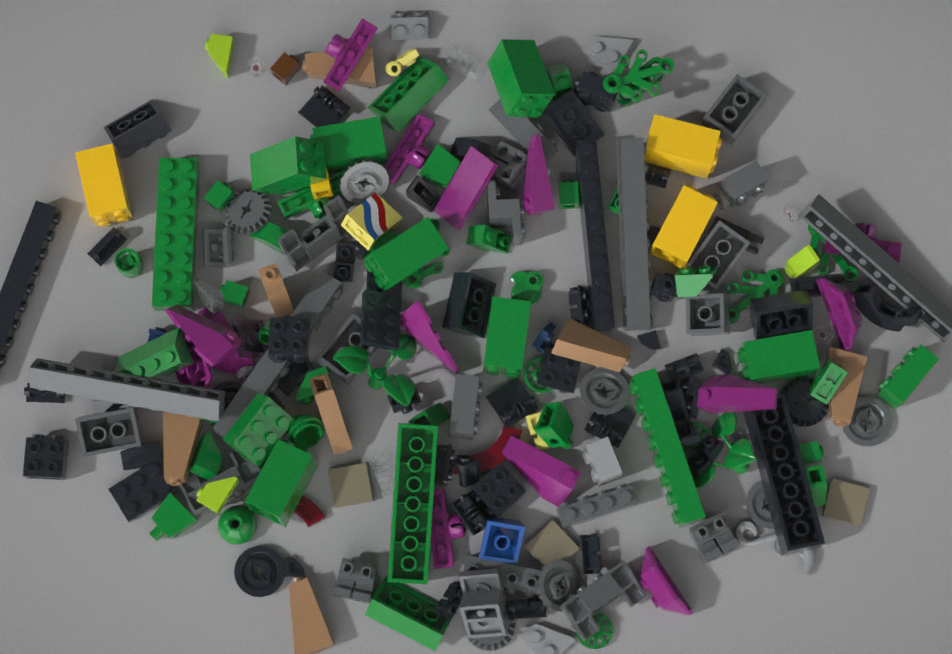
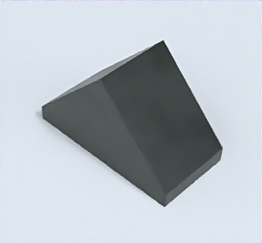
(422, 194)

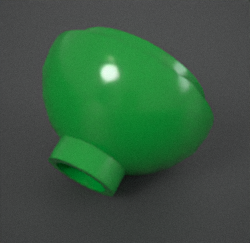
(305, 431)
(245, 530)

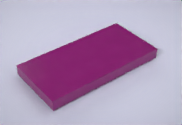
(465, 188)

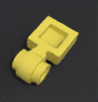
(405, 59)
(532, 422)

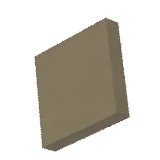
(350, 485)
(846, 502)
(551, 545)

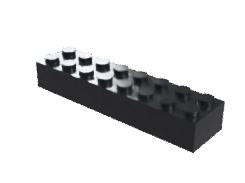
(784, 478)

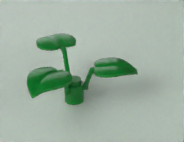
(400, 386)
(739, 456)

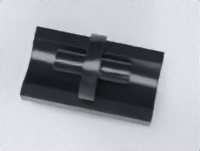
(684, 367)

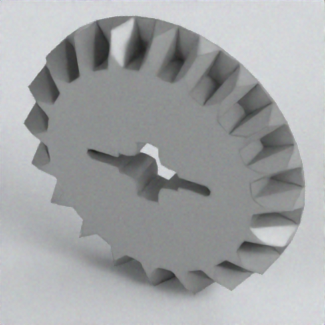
(351, 181)

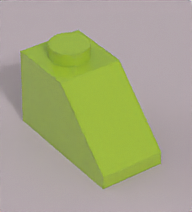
(220, 51)
(801, 262)
(217, 493)

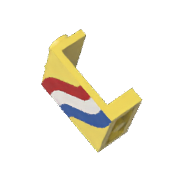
(371, 220)

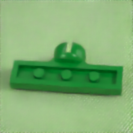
(304, 200)

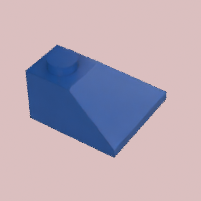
(502, 540)

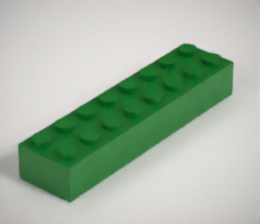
(175, 233)
(666, 448)
(412, 503)

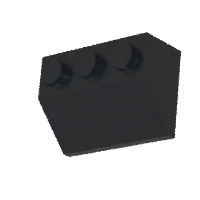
(137, 129)
(469, 304)
(781, 314)

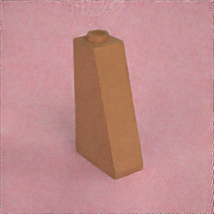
(320, 64)
(276, 290)
(591, 347)
(844, 399)
(330, 414)
(179, 444)
(308, 622)

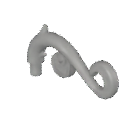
(808, 556)

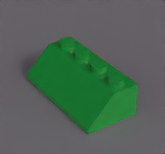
(408, 93)
(157, 357)
(408, 613)

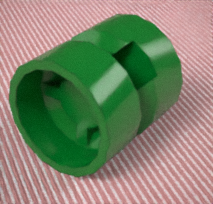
(128, 263)

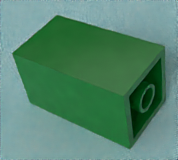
(520, 78)
(351, 143)
(288, 166)
(405, 254)
(506, 337)
(778, 357)
(281, 482)

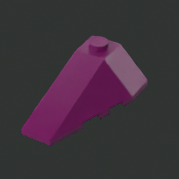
(537, 189)
(419, 327)
(212, 341)
(735, 394)
(545, 473)

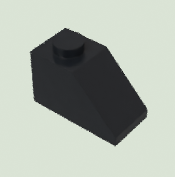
(462, 145)

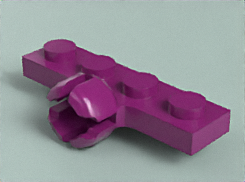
(347, 53)
(410, 149)
(891, 248)
(444, 531)

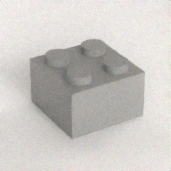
(602, 461)

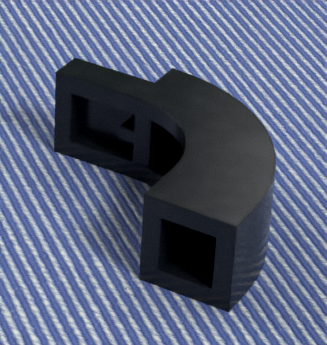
(881, 312)
(679, 413)

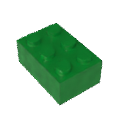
(907, 375)
(258, 429)

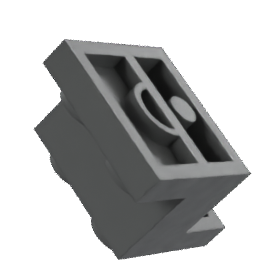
(505, 213)
(483, 603)

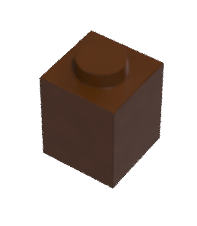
(285, 68)

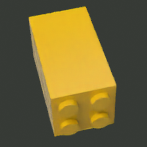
(682, 146)
(104, 185)
(683, 227)

